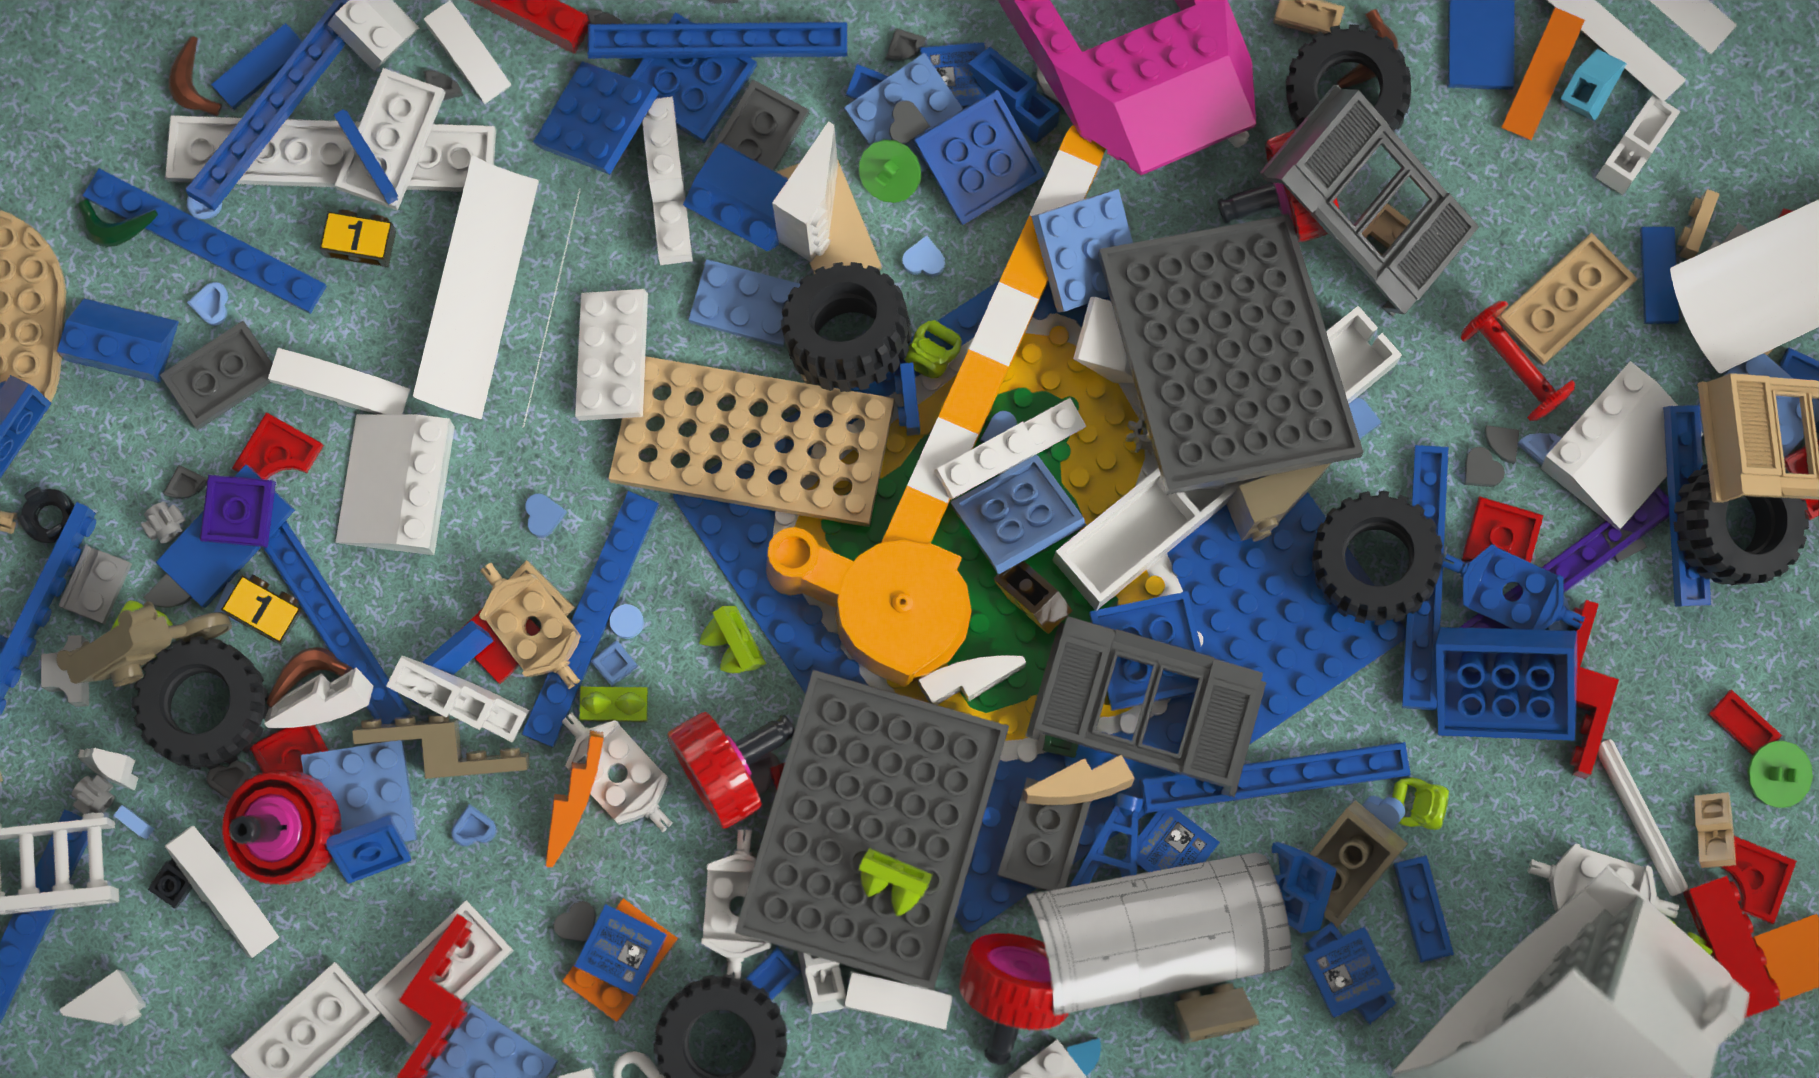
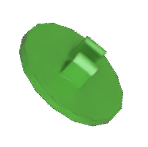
(890, 171)
(1780, 774)

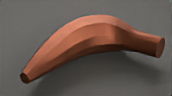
(1360, 72)
(182, 85)
(302, 665)

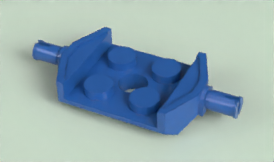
(1541, 590)

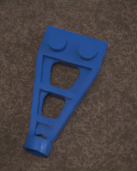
(1120, 823)

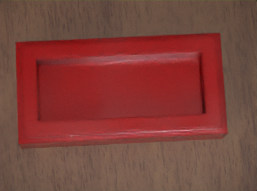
(1743, 722)

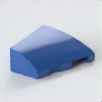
(1304, 886)

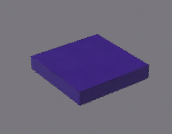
(237, 511)

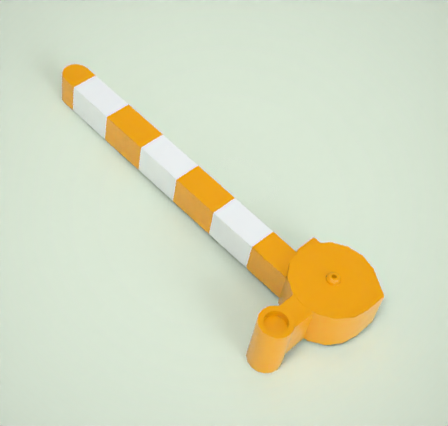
(904, 600)

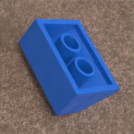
(737, 195)
(118, 340)
(20, 413)

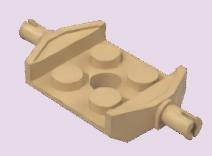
(509, 609)

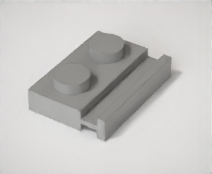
(95, 584)

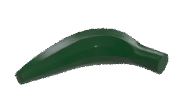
(112, 234)

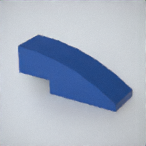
(1029, 108)

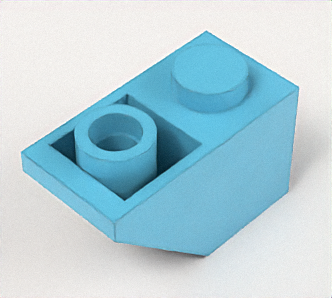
(1593, 84)

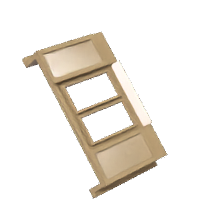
(1746, 437)

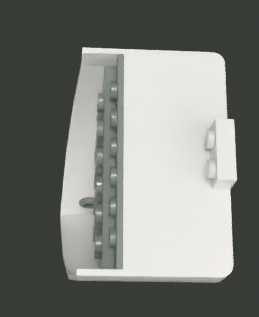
(1604, 997)

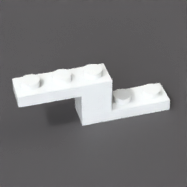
(666, 183)
(1010, 448)

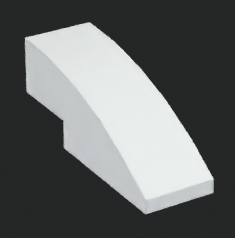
(467, 51)
(1637, 144)
(969, 677)
(321, 701)
(822, 984)
(898, 1001)

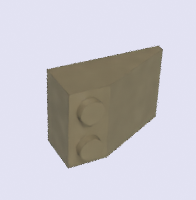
(1266, 501)
(1361, 853)
(1214, 1014)

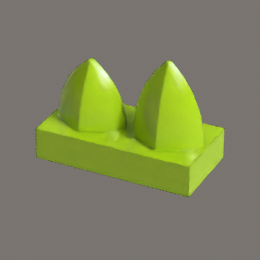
(730, 628)
(613, 704)
(907, 881)

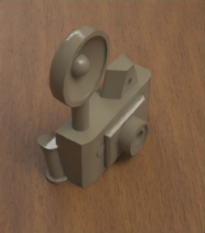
(133, 643)

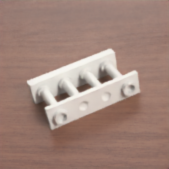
(63, 893)

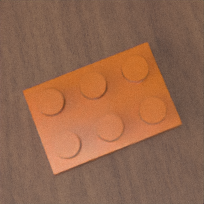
(604, 995)

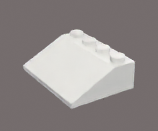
(807, 199)
(1615, 448)
(395, 482)

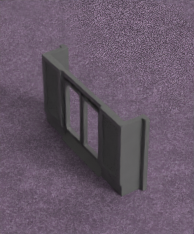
(1325, 158)
(1217, 723)

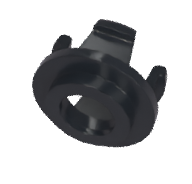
(39, 498)

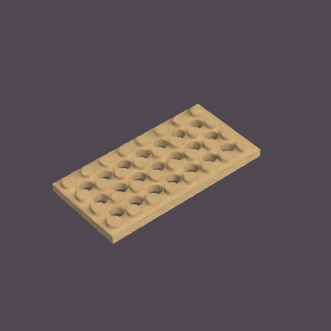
(757, 490)

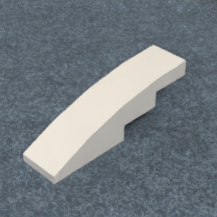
(338, 383)
(457, 698)
(221, 891)

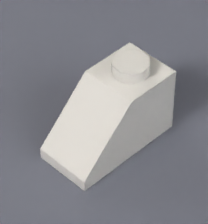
(109, 1002)

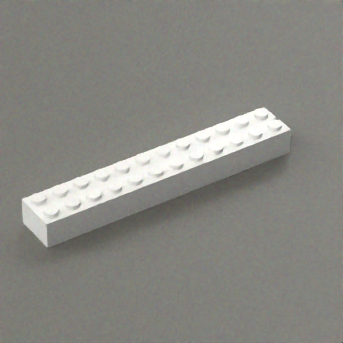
(1150, 523)

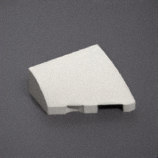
(111, 766)

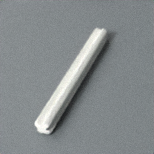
(1641, 818)

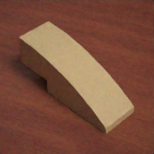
(1081, 783)

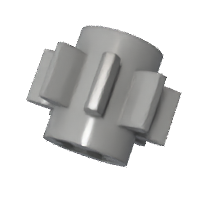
(1140, 440)
(163, 522)
(92, 795)

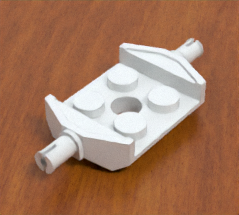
(644, 784)
(1581, 866)
(725, 881)

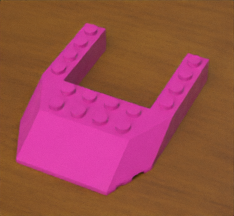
(1151, 89)

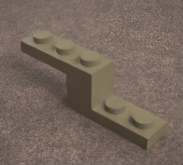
(441, 746)

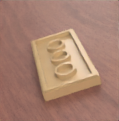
(847, 230)
(1567, 299)

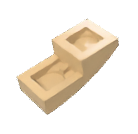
(1715, 830)

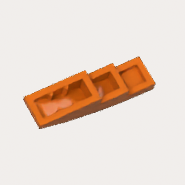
(1543, 73)
(569, 808)

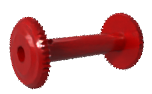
(1517, 360)

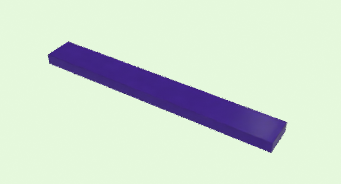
(1591, 552)

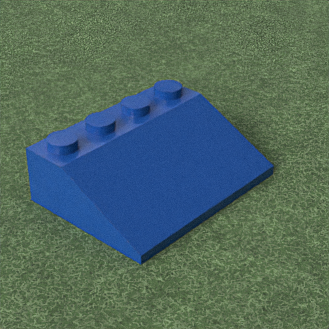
(1506, 683)

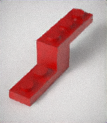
(1594, 694)
(434, 1001)

